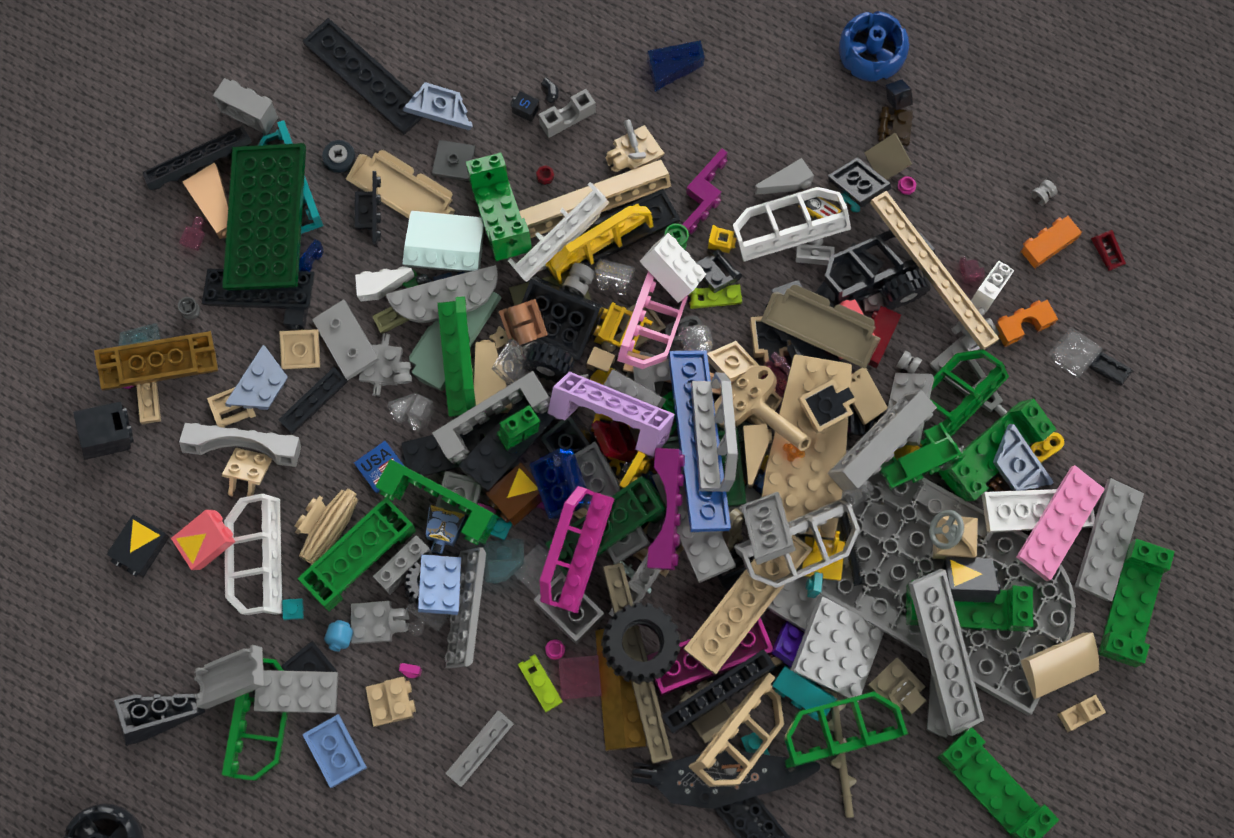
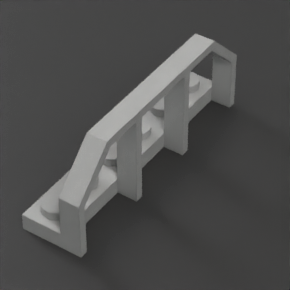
(705, 433)
(801, 526)

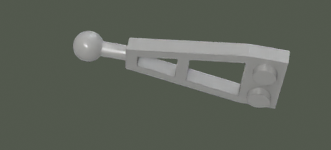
(938, 363)

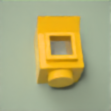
(721, 239)

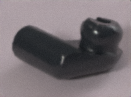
(553, 91)

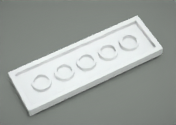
(1018, 509)

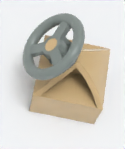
(953, 535)

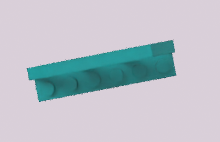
(312, 213)

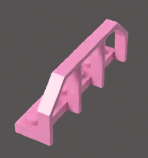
(635, 329)

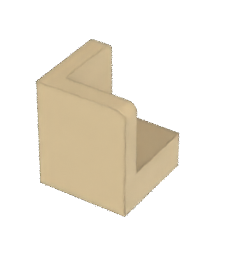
(600, 359)

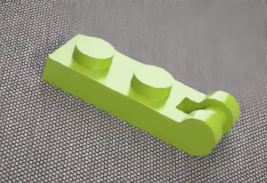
(728, 296)
(540, 684)

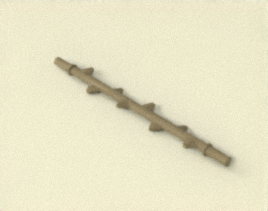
(840, 761)

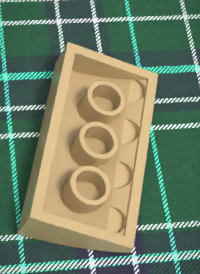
(1061, 664)

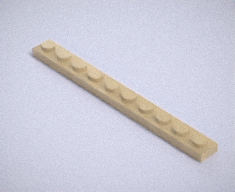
(934, 270)

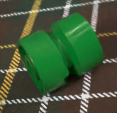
(679, 232)

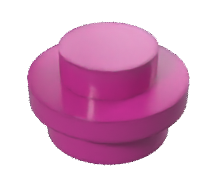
(906, 185)
(555, 649)

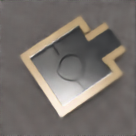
(766, 340)
(827, 405)

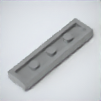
(479, 748)

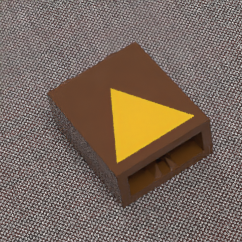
(515, 495)

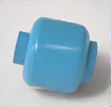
(338, 635)

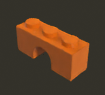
(1039, 314)

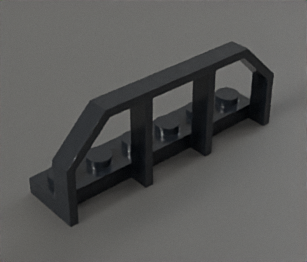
(874, 282)

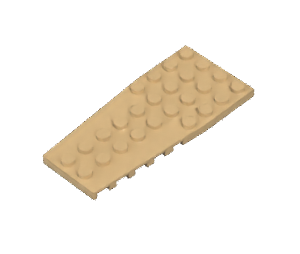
(805, 481)

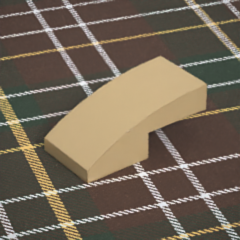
(1081, 713)

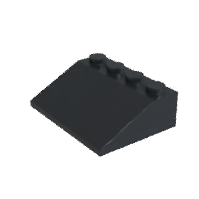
(566, 316)

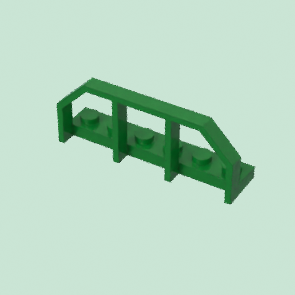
(456, 356)
(977, 396)
(239, 725)
(853, 743)

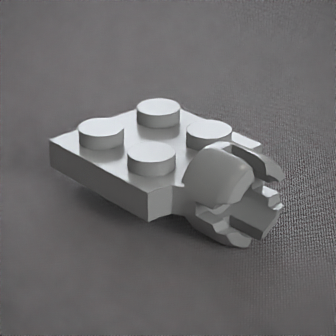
(376, 622)

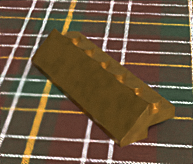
(156, 360)
(619, 707)

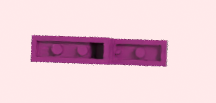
(704, 192)

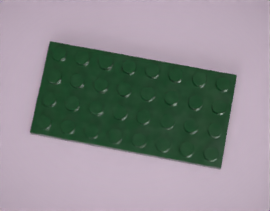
(264, 217)

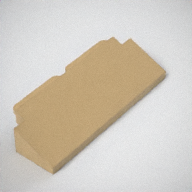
(399, 186)

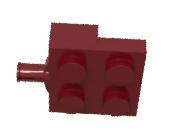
(615, 440)

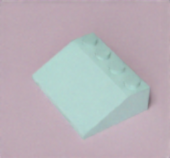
(443, 242)

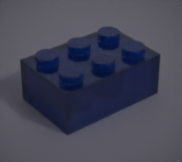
(556, 479)

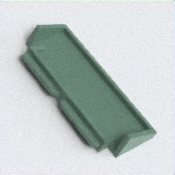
(427, 353)

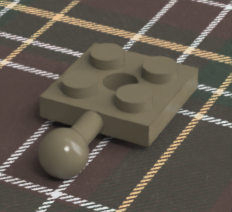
(657, 326)

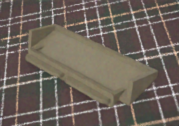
(829, 328)

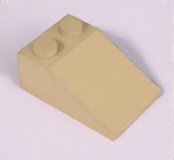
(756, 445)

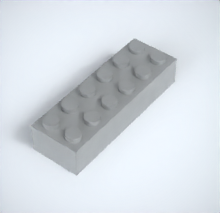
(882, 440)

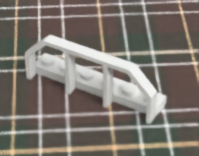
(563, 233)
(795, 235)
(271, 555)

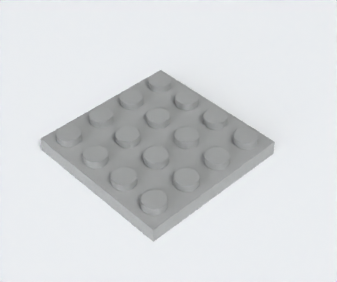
(837, 649)

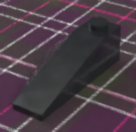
(149, 716)

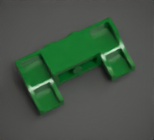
(921, 461)

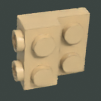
(390, 701)

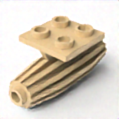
(325, 524)

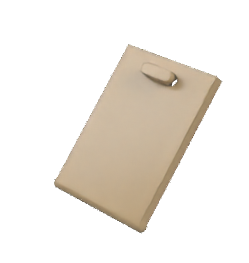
(868, 399)

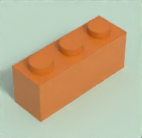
(1050, 241)

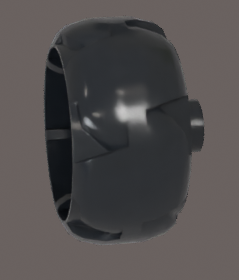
(83, 827)

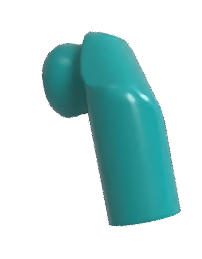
(854, 206)

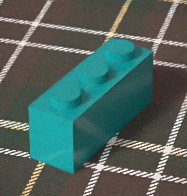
(802, 691)

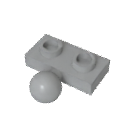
(814, 253)

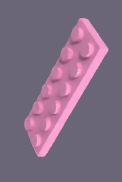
(1060, 523)

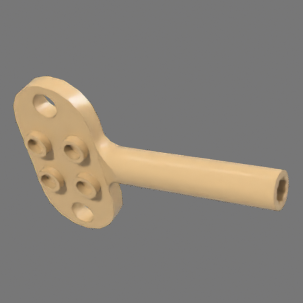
(749, 399)

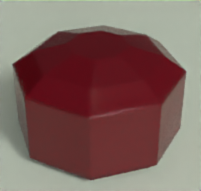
(545, 175)

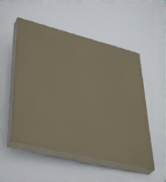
(888, 157)

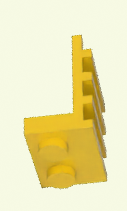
(610, 323)

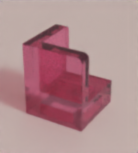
(970, 270)

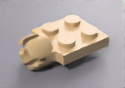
(623, 148)

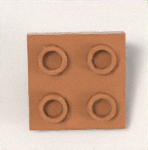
(523, 322)

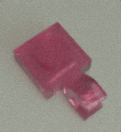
(193, 236)

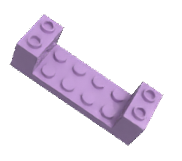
(579, 391)

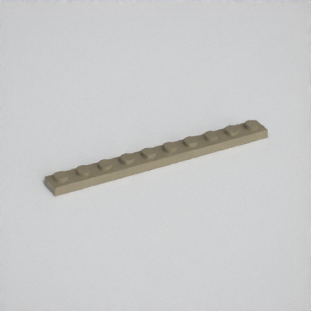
(634, 648)

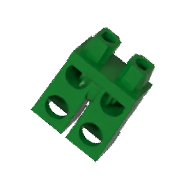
(518, 426)

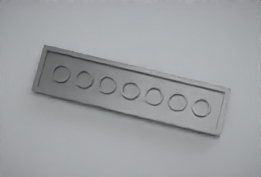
(946, 651)

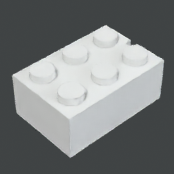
(673, 267)

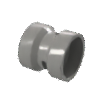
(1045, 191)
(905, 360)
(401, 373)

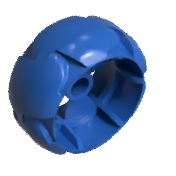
(878, 26)

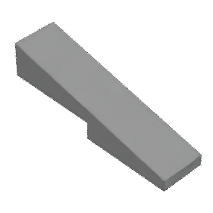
(641, 582)

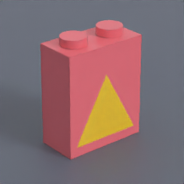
(203, 539)

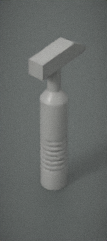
(633, 141)

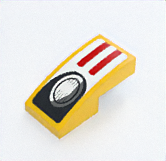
(820, 207)

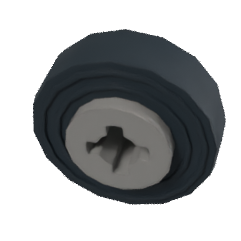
(335, 162)

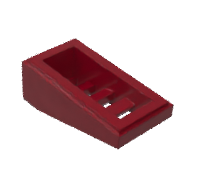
(1100, 246)

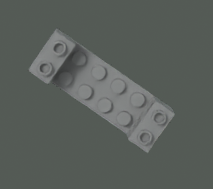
(449, 434)

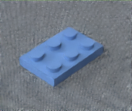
(439, 584)
(334, 751)

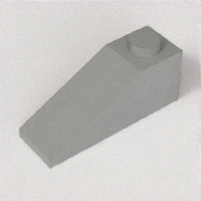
(786, 180)

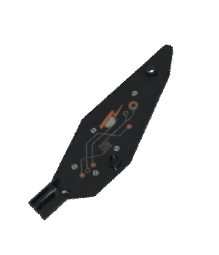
(686, 788)

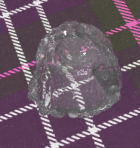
(696, 338)

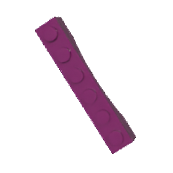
(662, 551)

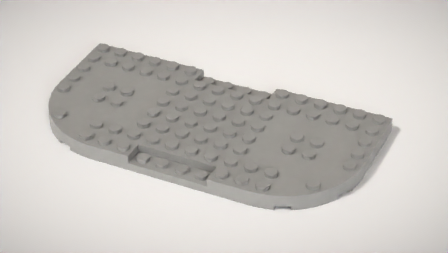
(898, 548)

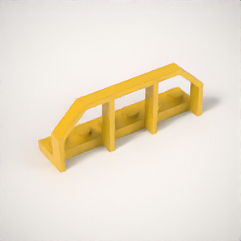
(598, 238)

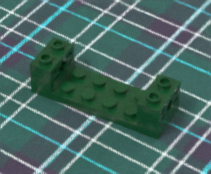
(630, 510)

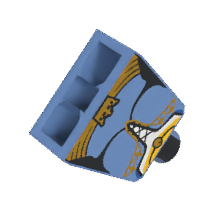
(443, 527)

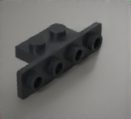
(367, 209)

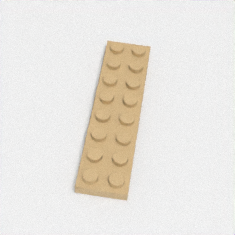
(741, 610)

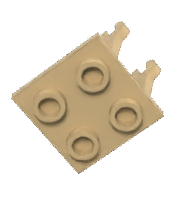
(246, 466)

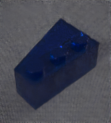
(674, 62)

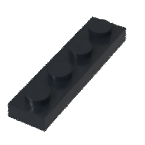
(313, 400)

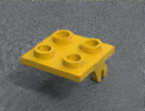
(832, 571)

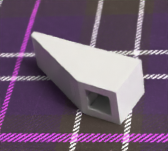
(377, 284)
(992, 286)

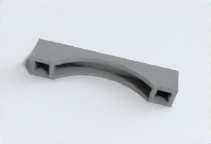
(202, 439)

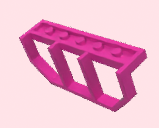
(584, 553)

